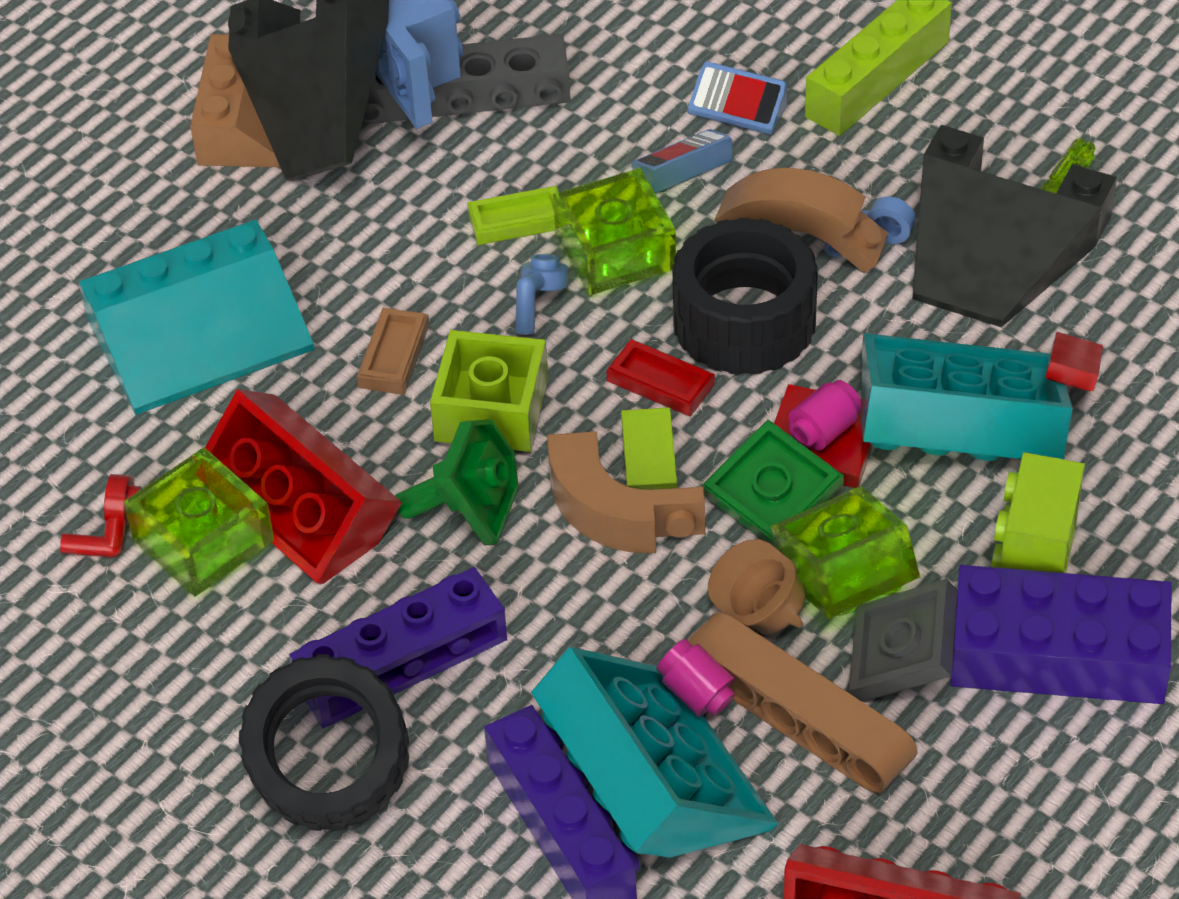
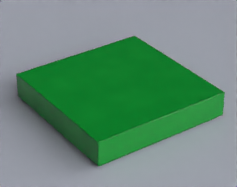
(771, 481)

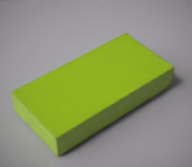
(512, 215)
(649, 449)

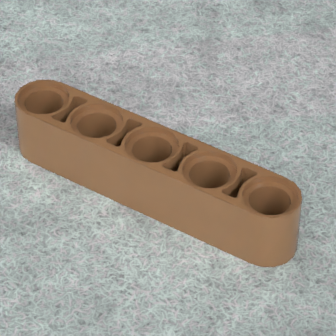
(807, 705)

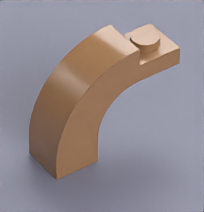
(810, 205)
(614, 512)

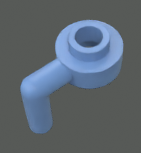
(893, 216)
(541, 274)

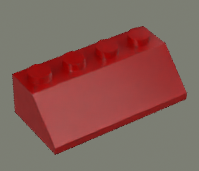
(317, 497)
(830, 874)

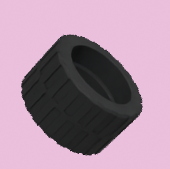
(738, 335)
(289, 688)

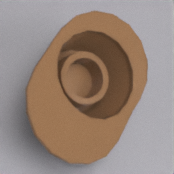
(757, 587)

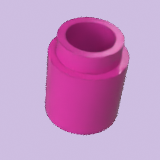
(824, 414)
(696, 678)

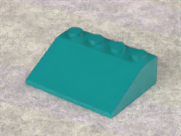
(195, 316)
(961, 399)
(648, 756)

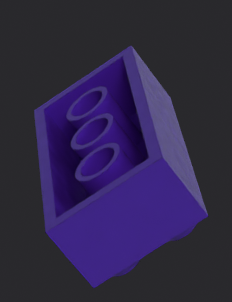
(1062, 634)

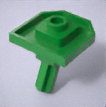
(473, 479)

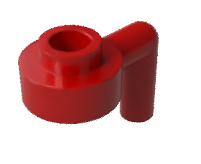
(117, 491)

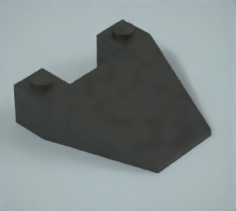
(309, 76)
(995, 241)

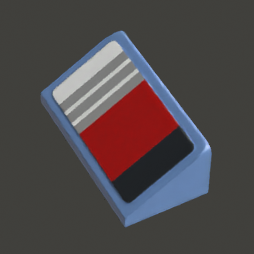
(739, 98)
(685, 159)

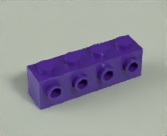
(413, 638)
(558, 809)

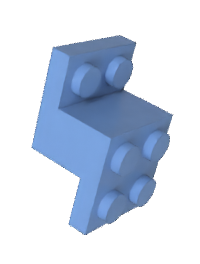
(419, 54)

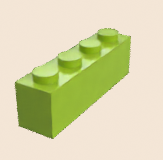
(876, 62)

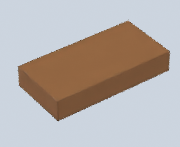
(393, 351)

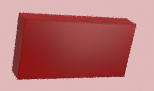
(1074, 362)
(660, 377)

